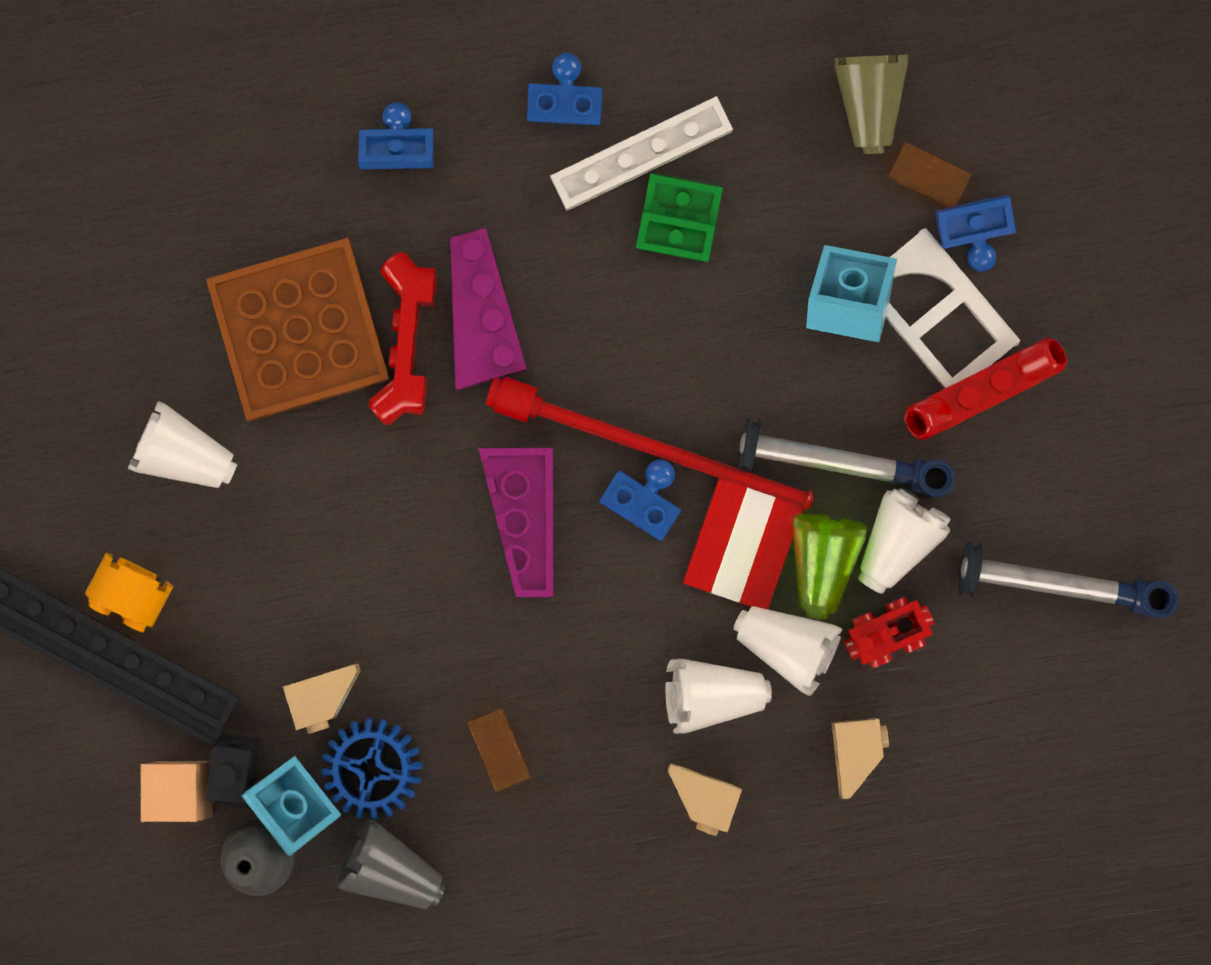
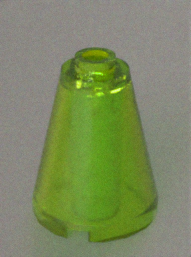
(824, 560)

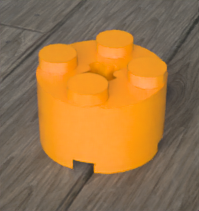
(128, 592)

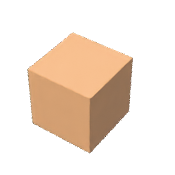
(175, 791)

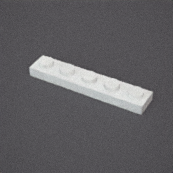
(641, 153)

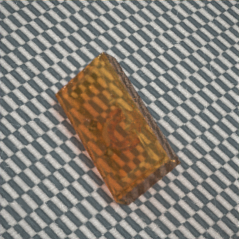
(929, 175)
(499, 750)

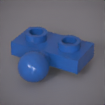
(564, 101)
(396, 145)
(974, 224)
(641, 502)

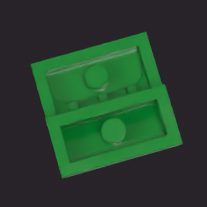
(679, 217)

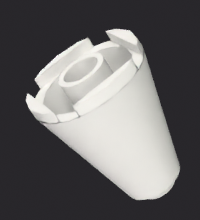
(181, 451)
(789, 644)
(712, 694)

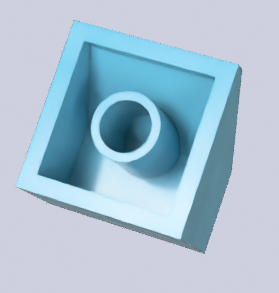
(851, 293)
(291, 805)

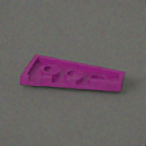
(482, 320)
(523, 506)

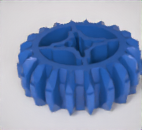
(363, 799)

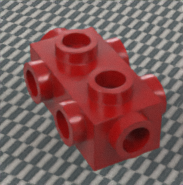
(877, 637)

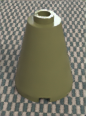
(872, 97)

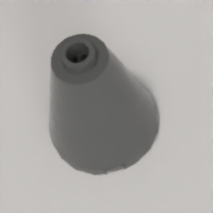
(268, 860)
(388, 870)

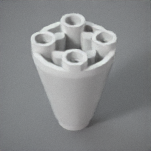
(900, 539)

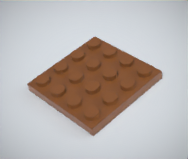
(298, 329)

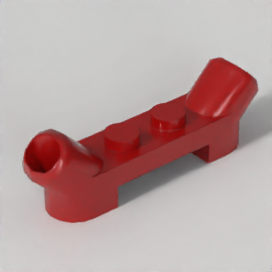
(416, 288)
(985, 389)

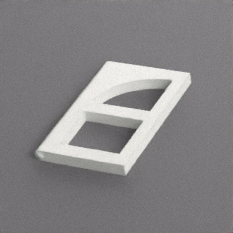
(927, 257)

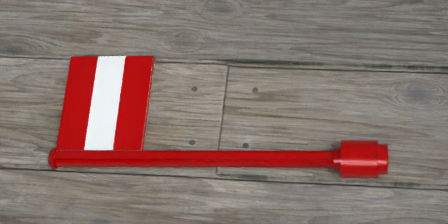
(746, 521)

